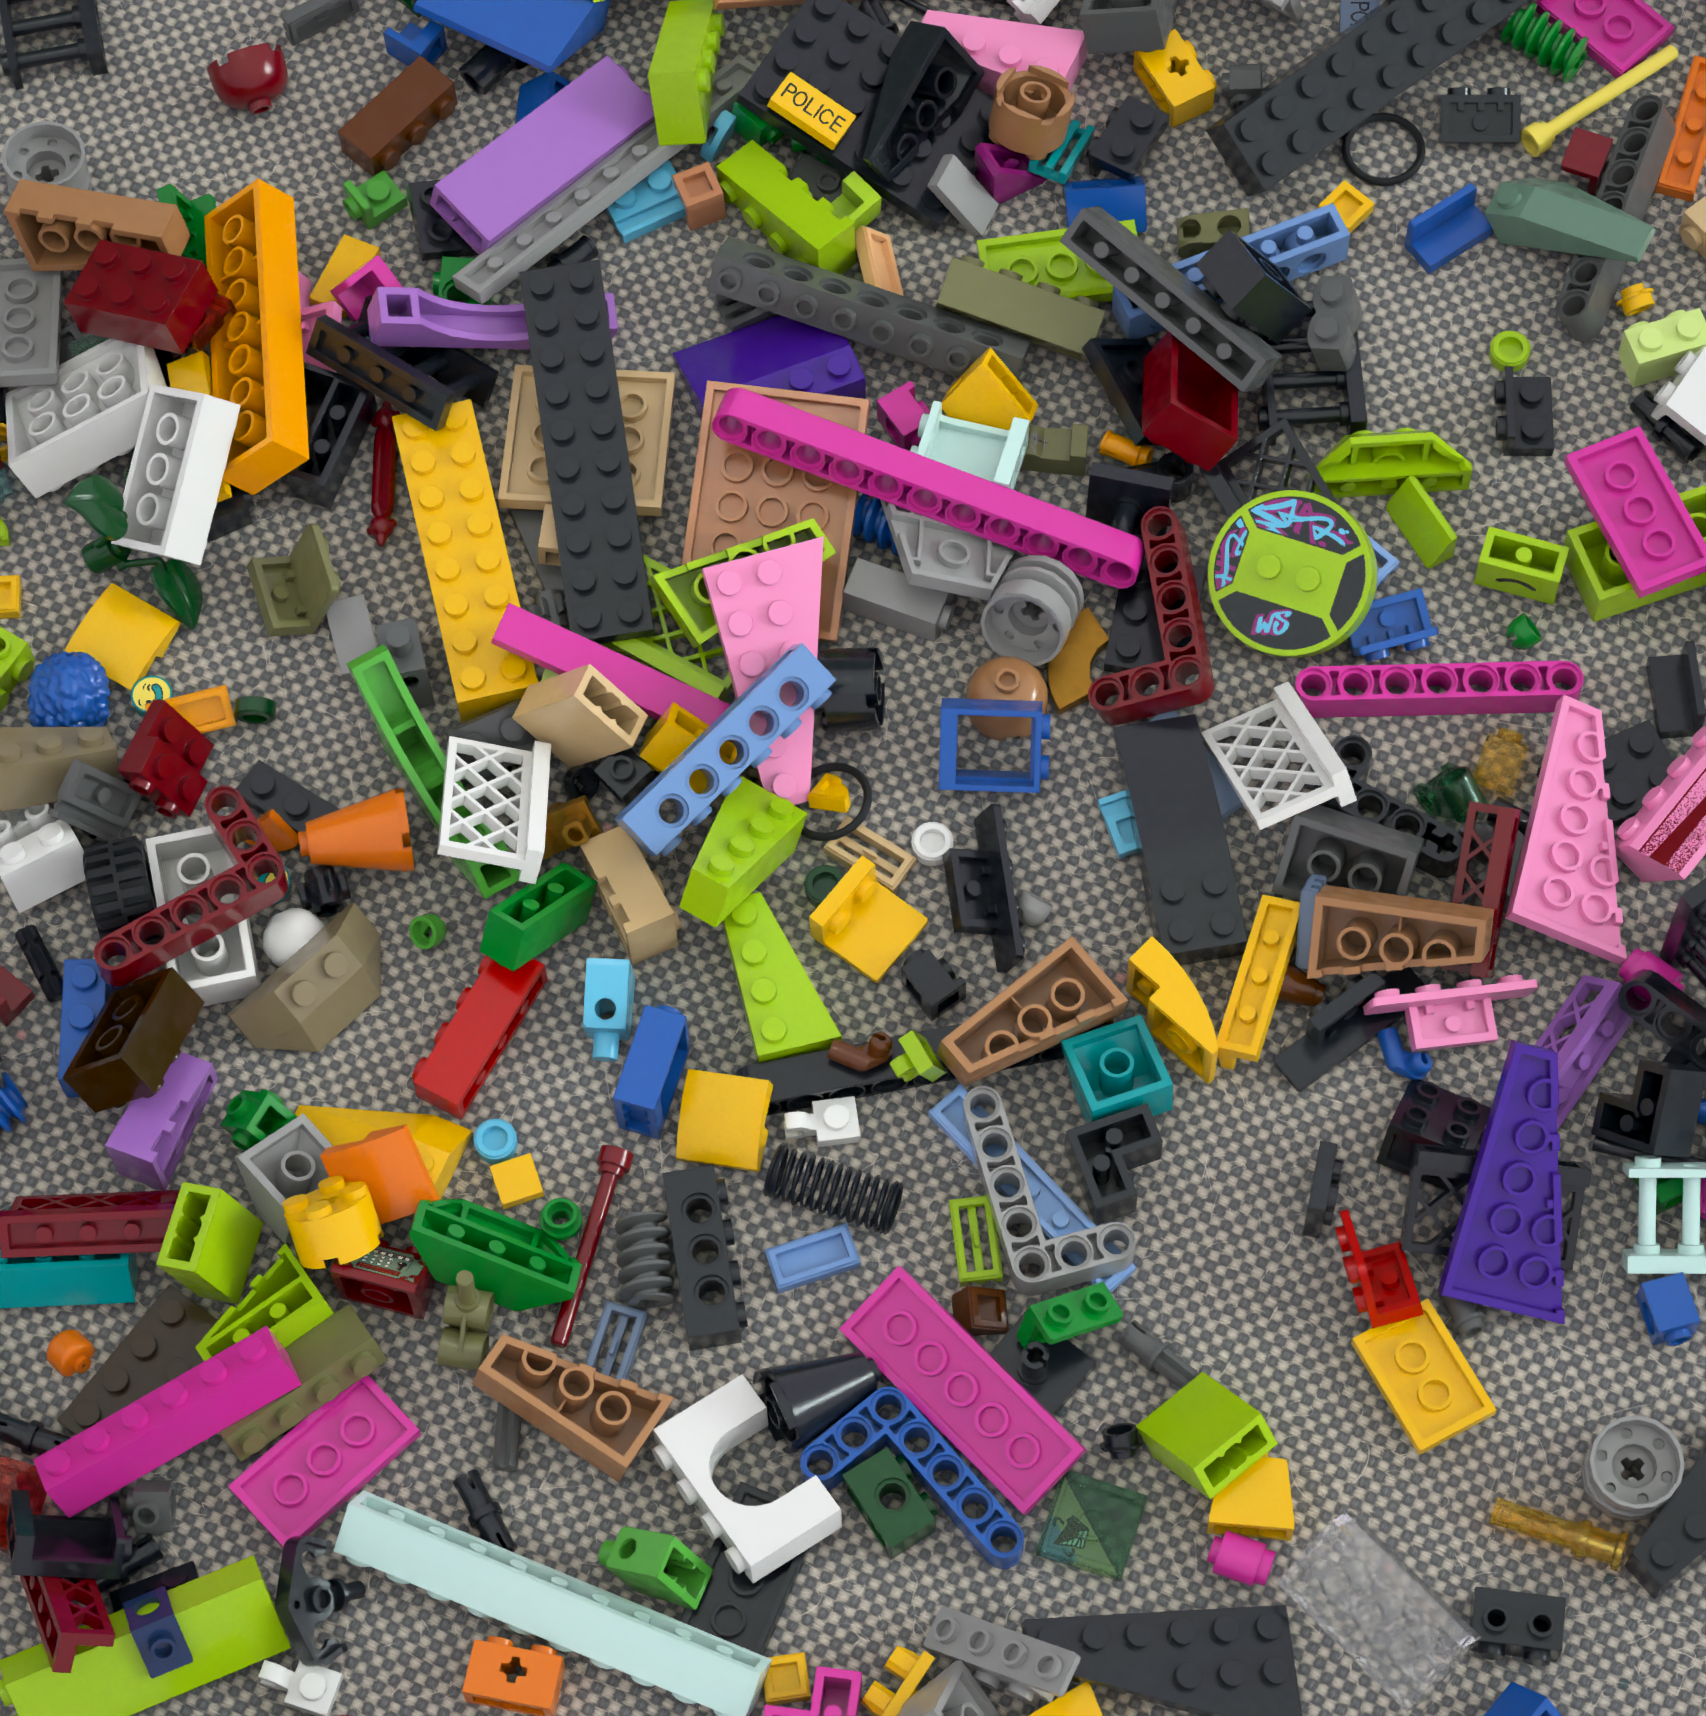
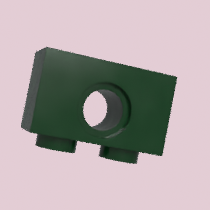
(893, 1528)

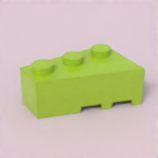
(280, 1299)

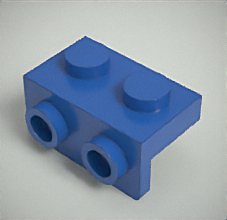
(1391, 623)

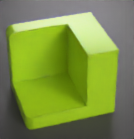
(857, 201)

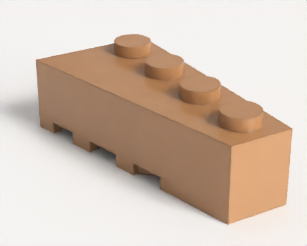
(64, 224)
(1037, 1011)

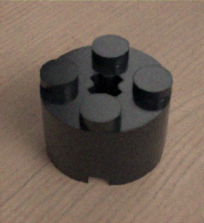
(857, 693)

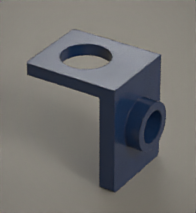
(157, 1633)

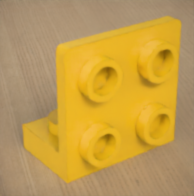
(865, 922)

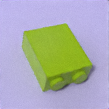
(210, 1243)
(1206, 1435)

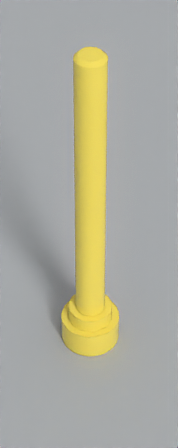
(1538, 137)

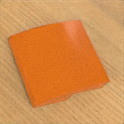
(388, 1166)

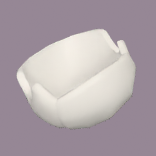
(288, 933)

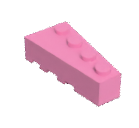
(1010, 44)

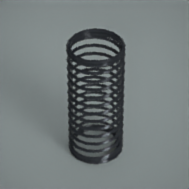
(776, 1172)

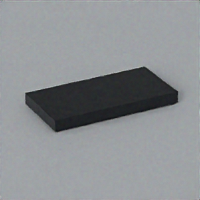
(733, 1604)

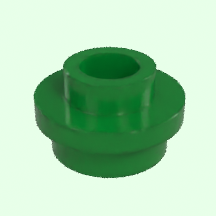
(558, 1209)

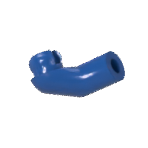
(1400, 1061)

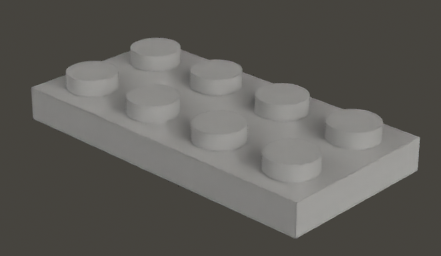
(29, 324)

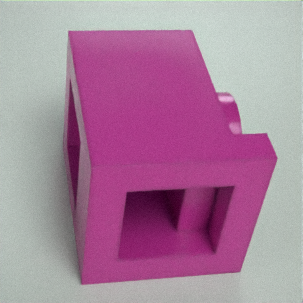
(901, 415)

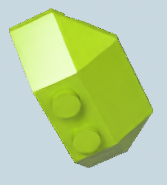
(1381, 462)

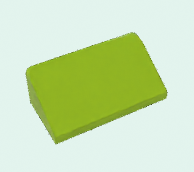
(1422, 523)

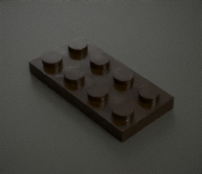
(147, 1358)

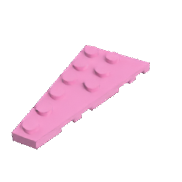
(760, 612)
(1569, 847)

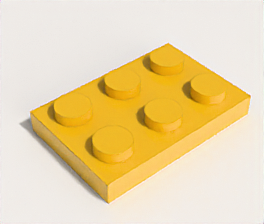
(1424, 1378)

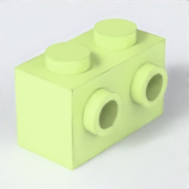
(1656, 347)

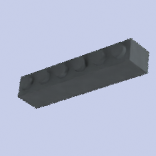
(1170, 298)

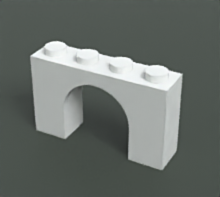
(755, 1536)

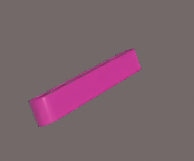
(1453, 677)

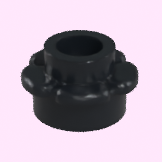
(1121, 1440)

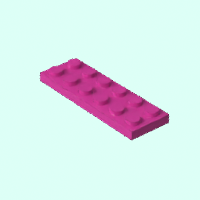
(963, 1390)

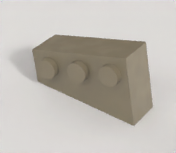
(39, 758)

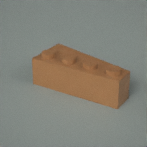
(1393, 932)
(573, 1403)

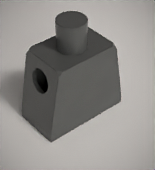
(405, 647)

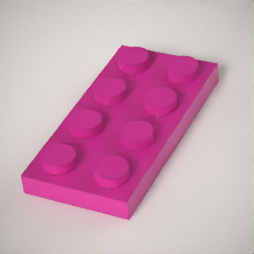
(1638, 511)
(324, 1461)

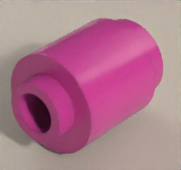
(1647, 960)
(1241, 1559)

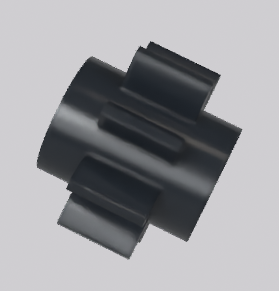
(323, 891)

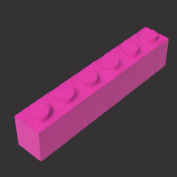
(167, 1422)

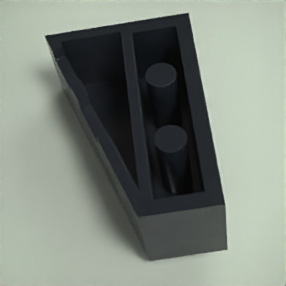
(336, 425)

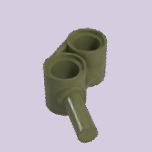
(469, 1315)

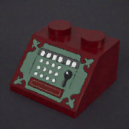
(386, 1280)

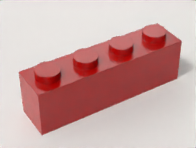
(477, 1034)

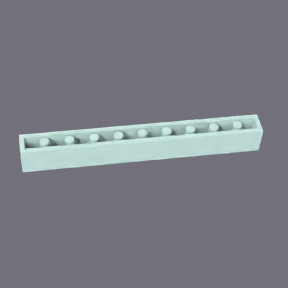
(551, 1606)

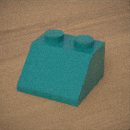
(1117, 1070)

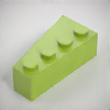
(685, 71)
(786, 210)
(684, 586)
(742, 849)
(775, 991)

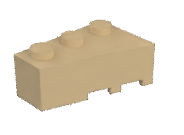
(631, 894)

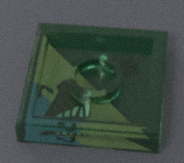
(1092, 1525)

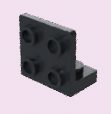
(1433, 1118)

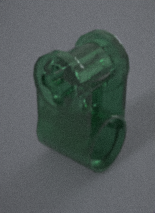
(1450, 793)

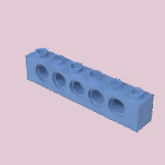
(1293, 245)
(642, 817)

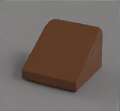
(981, 1310)

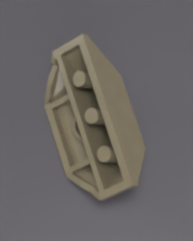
(316, 988)

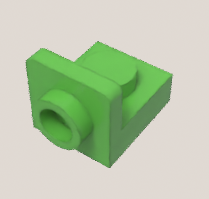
(373, 200)

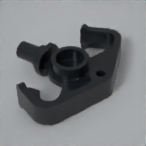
(309, 1600)

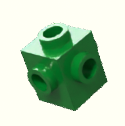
(254, 1117)

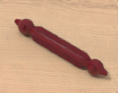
(383, 474)

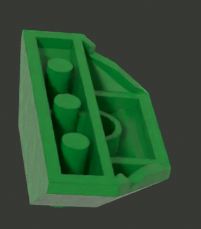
(500, 1252)

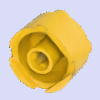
(333, 1222)

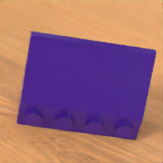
(773, 355)

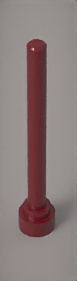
(612, 1164)

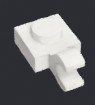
(831, 1121)
(307, 1688)

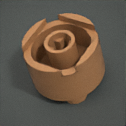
(1031, 111)

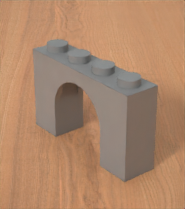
(889, 600)

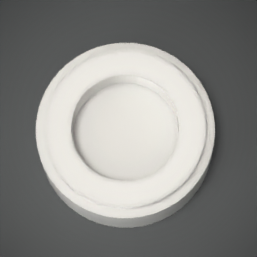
(931, 842)

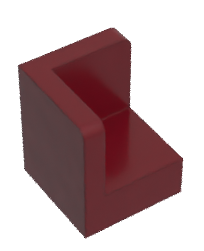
(1587, 156)

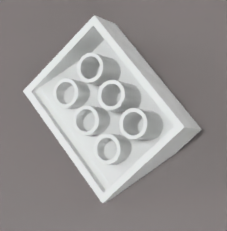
(83, 419)

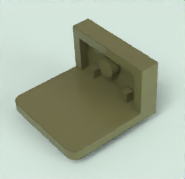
(296, 588)

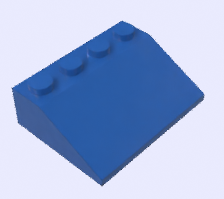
(529, 30)

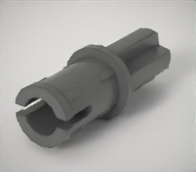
(1156, 1354)

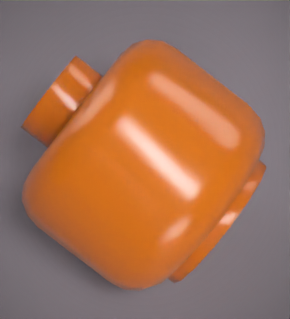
(70, 1352)

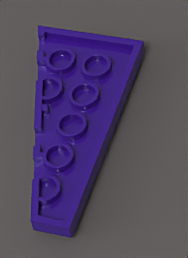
(1512, 1210)

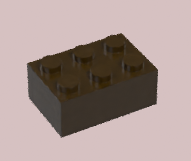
(134, 1040)

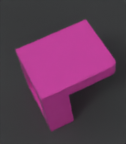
(362, 283)

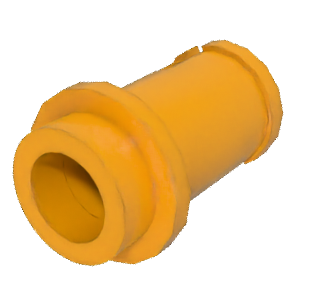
(1124, 449)

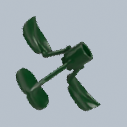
(102, 508)

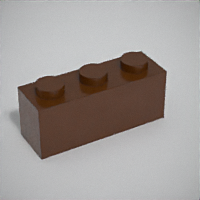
(398, 117)

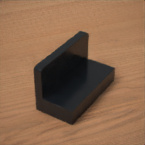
(1676, 693)

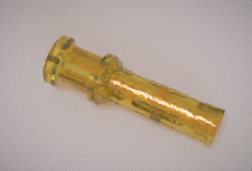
(1580, 1538)

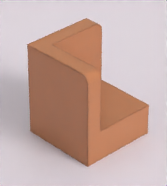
(700, 195)

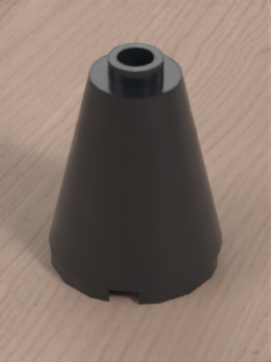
(814, 1395)

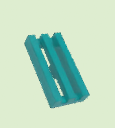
(1074, 131)

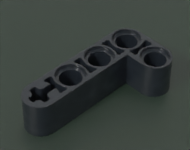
(1397, 814)

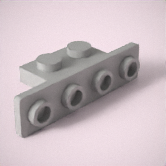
(1003, 1656)

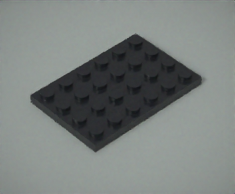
(848, 61)

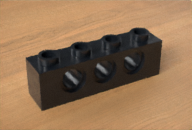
(705, 1324)

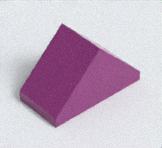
(1004, 172)

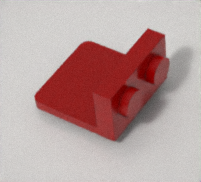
(1383, 1278)

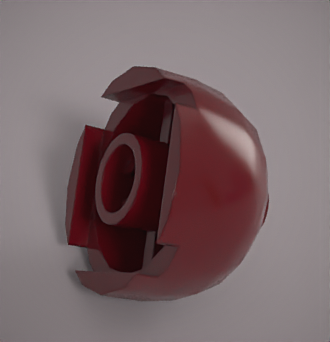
(250, 78)

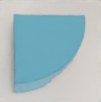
(724, 131)

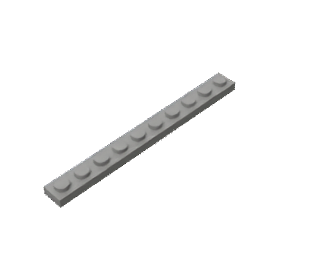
(587, 197)

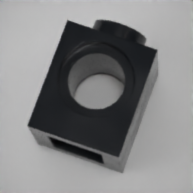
(625, 775)

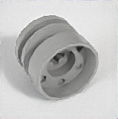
(46, 154)
(1032, 609)
(1625, 1444)

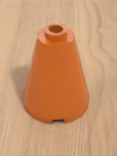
(362, 835)

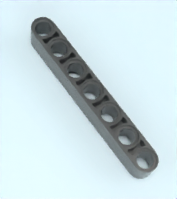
(1629, 187)

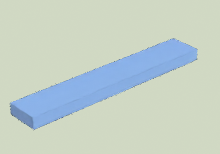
(1055, 1210)

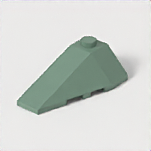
(1565, 220)

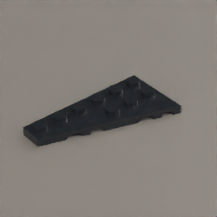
(1186, 1659)

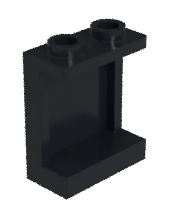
(66, 1545)

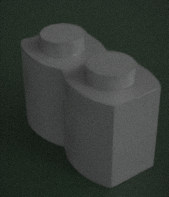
(1334, 323)

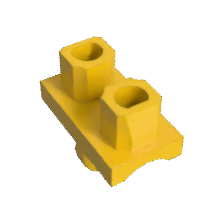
(908, 1668)

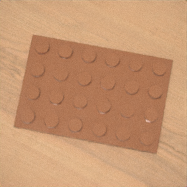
(751, 495)

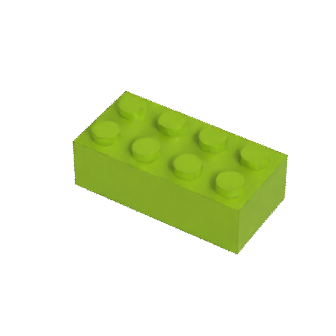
(1602, 579)

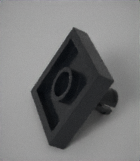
(1124, 495)
(1044, 1369)

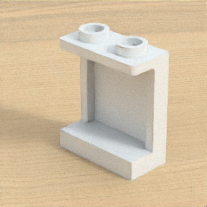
(1686, 396)

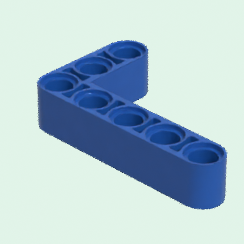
(924, 1466)

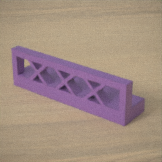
(1591, 1042)

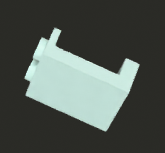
(974, 447)

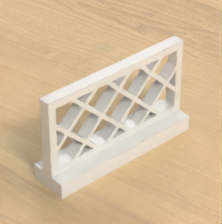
(1306, 746)
(530, 799)

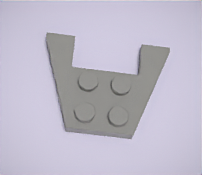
(945, 556)

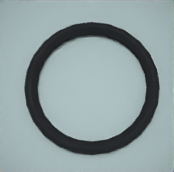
(1377, 180)
(867, 800)

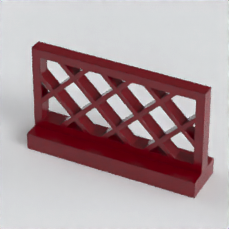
(86, 1223)

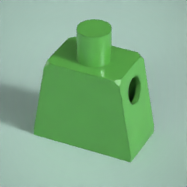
(640, 1559)

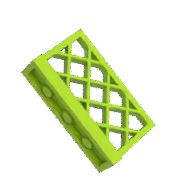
(666, 661)

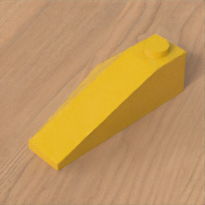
(437, 1139)

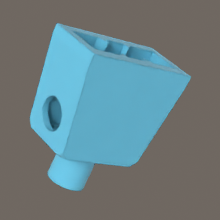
(608, 989)

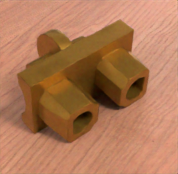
(569, 825)

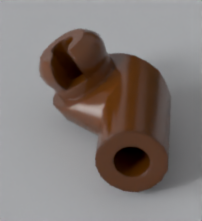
(864, 1057)

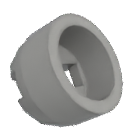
(1033, 909)

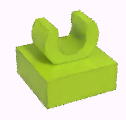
(917, 1060)

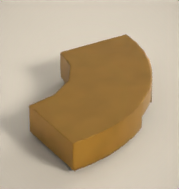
(1070, 668)

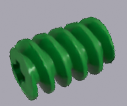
(1546, 42)

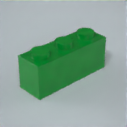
(538, 916)

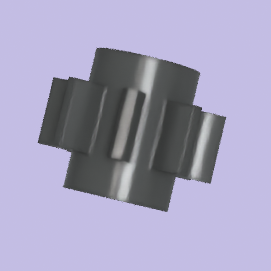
(551, 606)

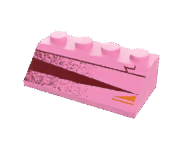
(1670, 828)

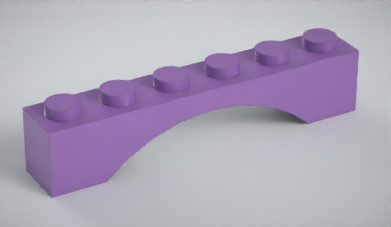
(423, 320)

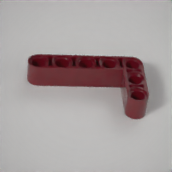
(1173, 627)
(201, 900)

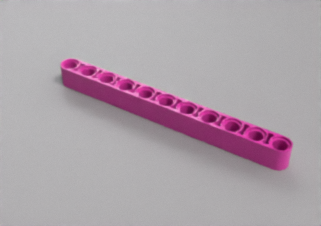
(928, 487)

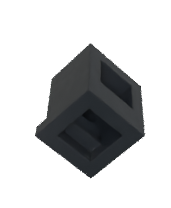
(932, 983)

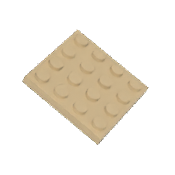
(647, 418)

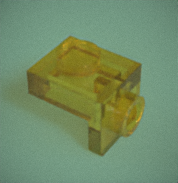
(1501, 760)

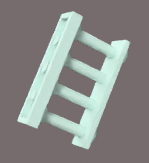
(1646, 1253)

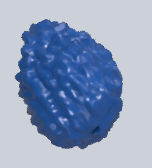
(69, 692)

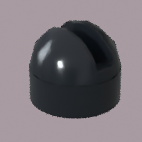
(584, 776)

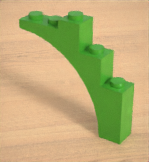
(419, 757)

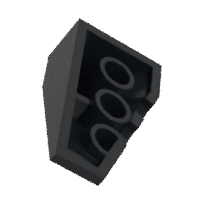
(922, 87)

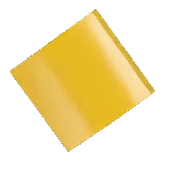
(124, 635)
(723, 1120)

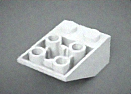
(37, 855)

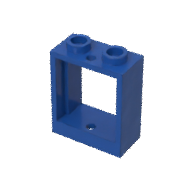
(991, 780)
(652, 1071)

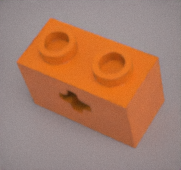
(531, 1694)

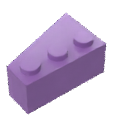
(158, 1128)

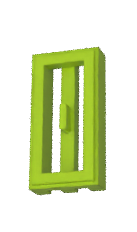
(979, 1275)

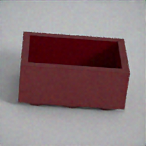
(141, 296)
(1188, 404)

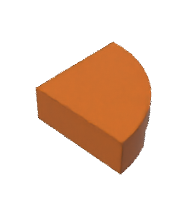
(277, 831)

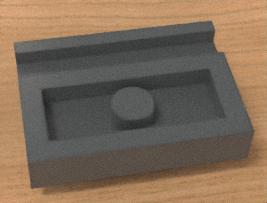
(95, 801)

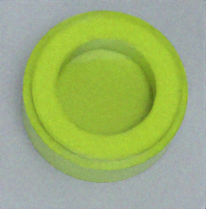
(1509, 349)

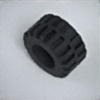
(118, 883)

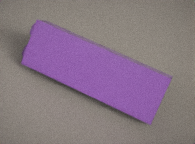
(542, 154)

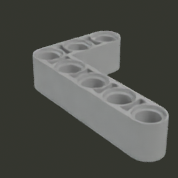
(1021, 1209)

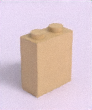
(580, 716)

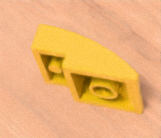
(1173, 1008)

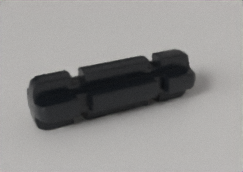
(40, 962)

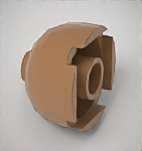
(1006, 680)

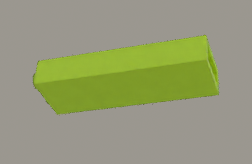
(223, 1618)

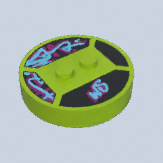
(1292, 574)

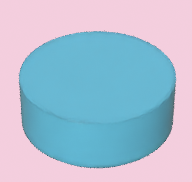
(495, 1141)

